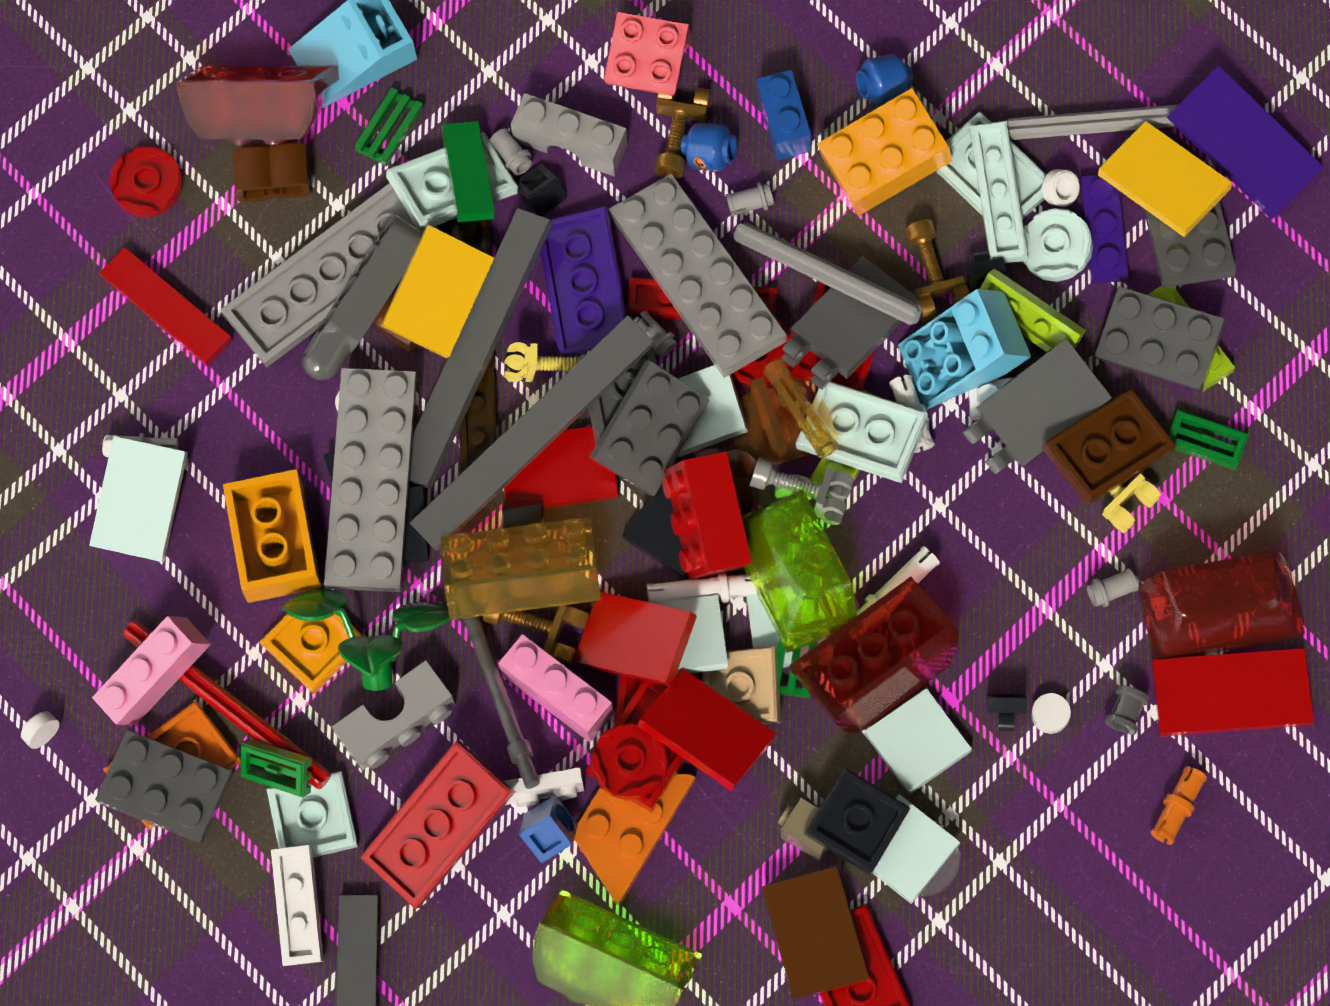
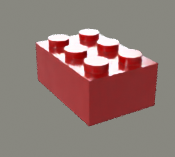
(706, 516)

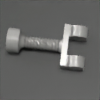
(766, 475)

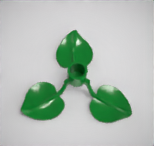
(368, 654)

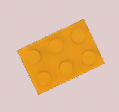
(885, 152)
(272, 536)

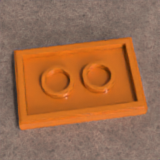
(195, 735)

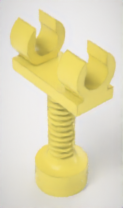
(533, 362)
(1119, 516)

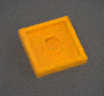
(308, 648)

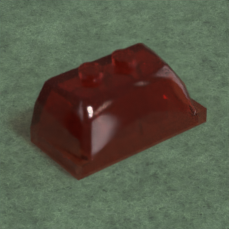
(254, 101)
(1220, 606)
(879, 657)

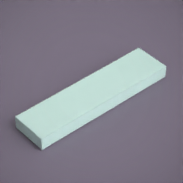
(998, 191)

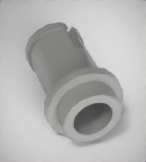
(515, 157)
(750, 199)
(663, 341)
(1111, 588)

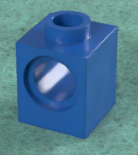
(548, 829)

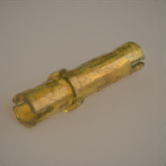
(780, 377)

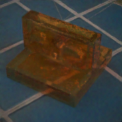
(770, 425)

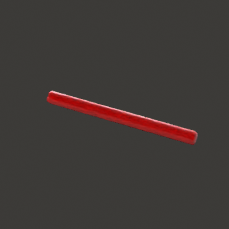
(233, 708)

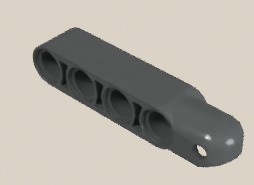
(361, 299)

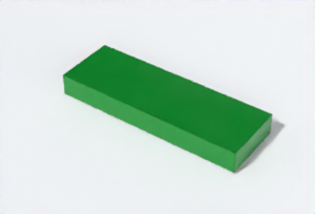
(468, 171)

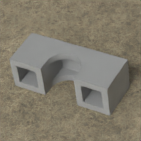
(547, 124)
(372, 739)

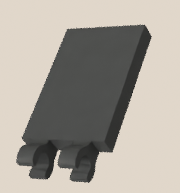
(843, 328)
(1038, 405)

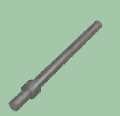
(518, 748)

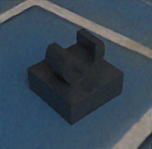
(979, 270)
(1006, 706)

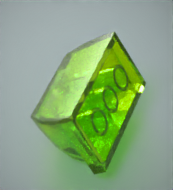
(797, 571)
(607, 958)

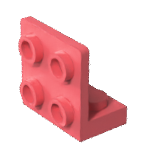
(646, 53)

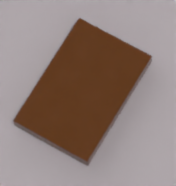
(1109, 446)
(815, 933)

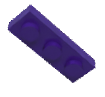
(1104, 218)

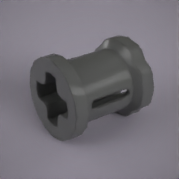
(1126, 709)

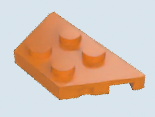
(622, 835)

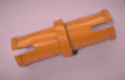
(1178, 805)

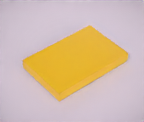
(1165, 179)
(437, 291)

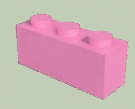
(151, 670)
(556, 688)

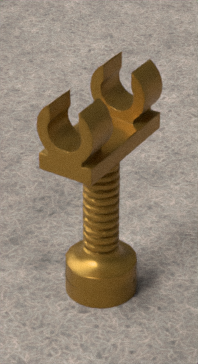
(670, 161)
(921, 234)
(551, 629)

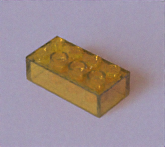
(520, 568)

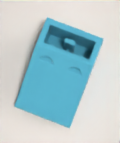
(362, 40)
(964, 347)

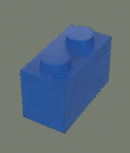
(783, 115)

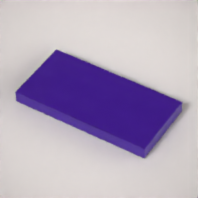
(1245, 142)
(582, 280)

